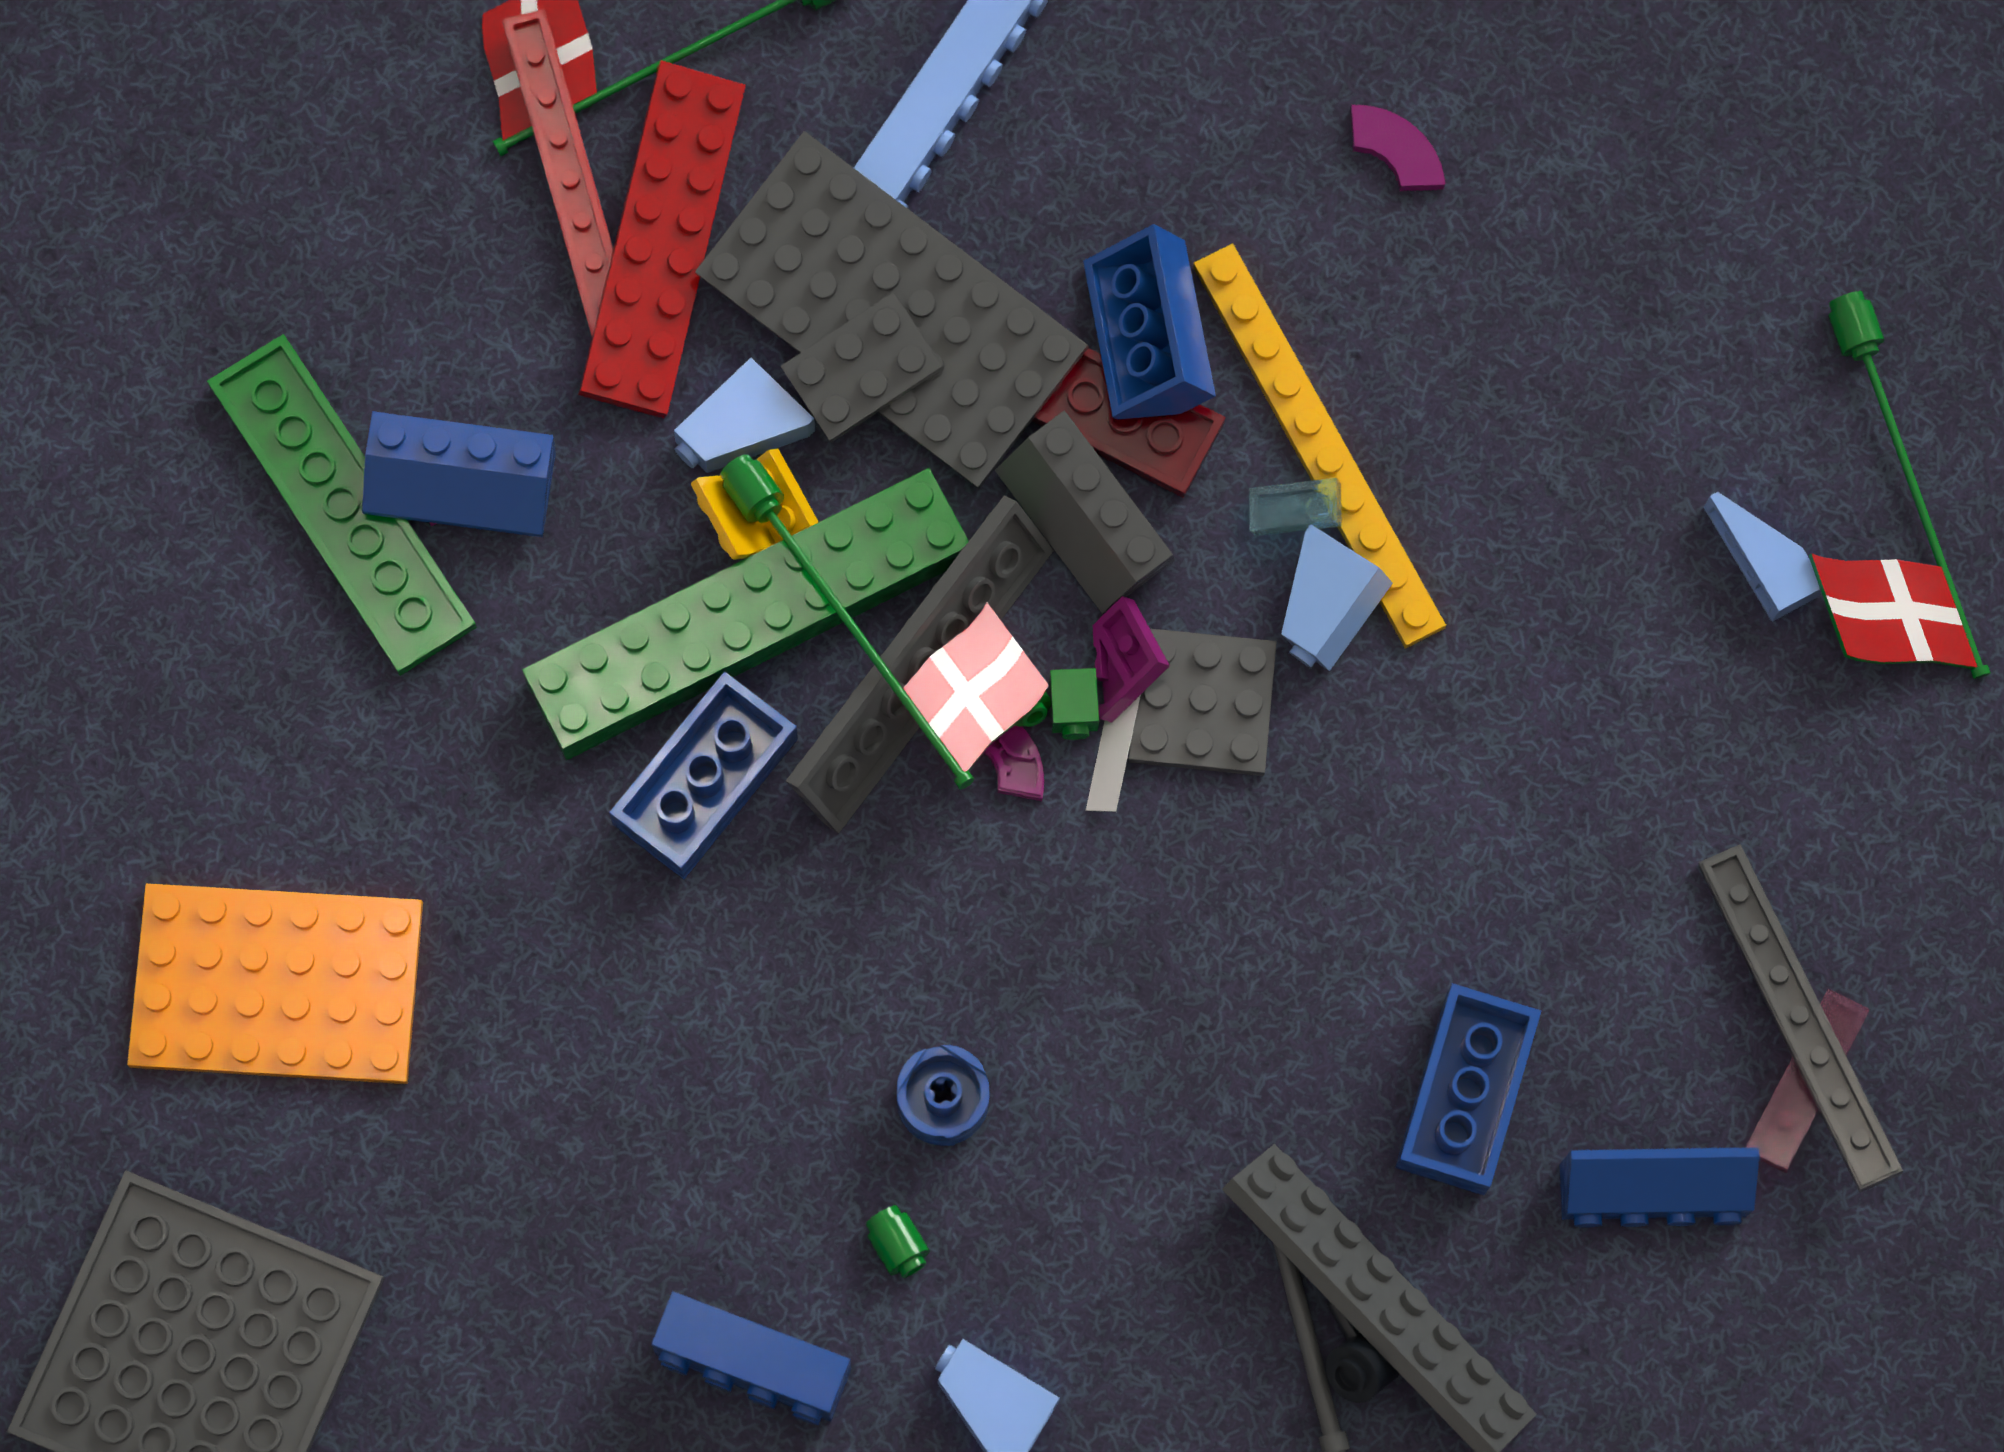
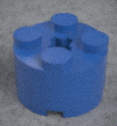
(936, 1069)

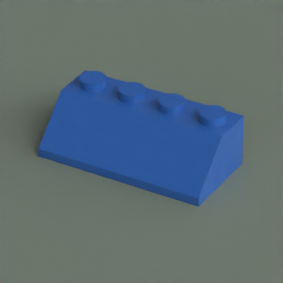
(1149, 326)
(458, 474)
(1659, 1185)

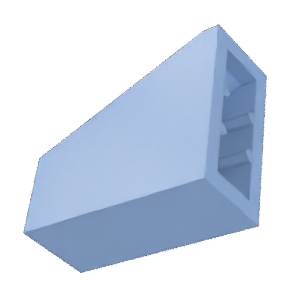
(741, 418)
(1329, 599)
(994, 1400)

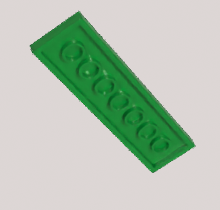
(322, 482)

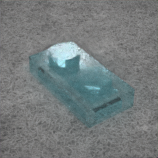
(1295, 506)

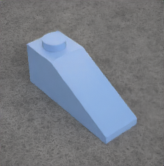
(1769, 560)

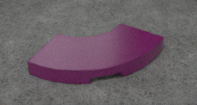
(1398, 145)
(1018, 764)

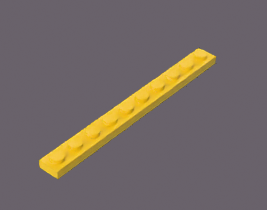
(1316, 439)

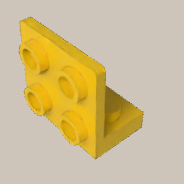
(747, 538)

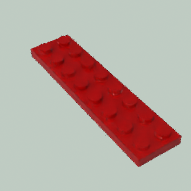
(662, 240)

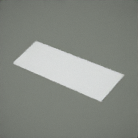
(1112, 761)

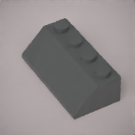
(1084, 512)

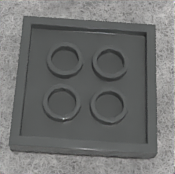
(1207, 705)

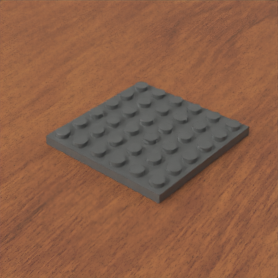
(194, 1335)

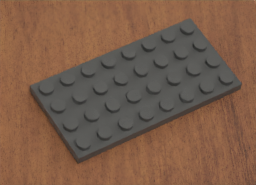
(832, 243)

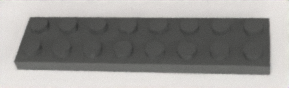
(873, 721)
(1379, 1301)

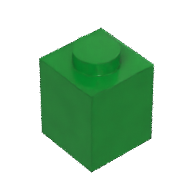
(1074, 702)

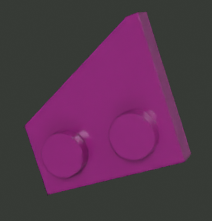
(1126, 657)

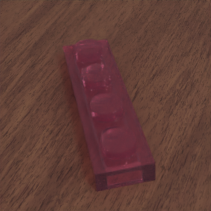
(1791, 1105)

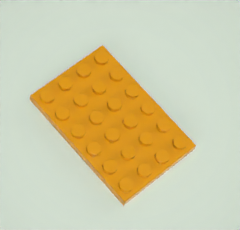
(275, 983)

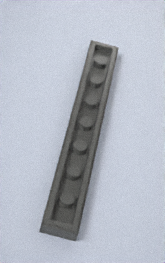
(1800, 1019)

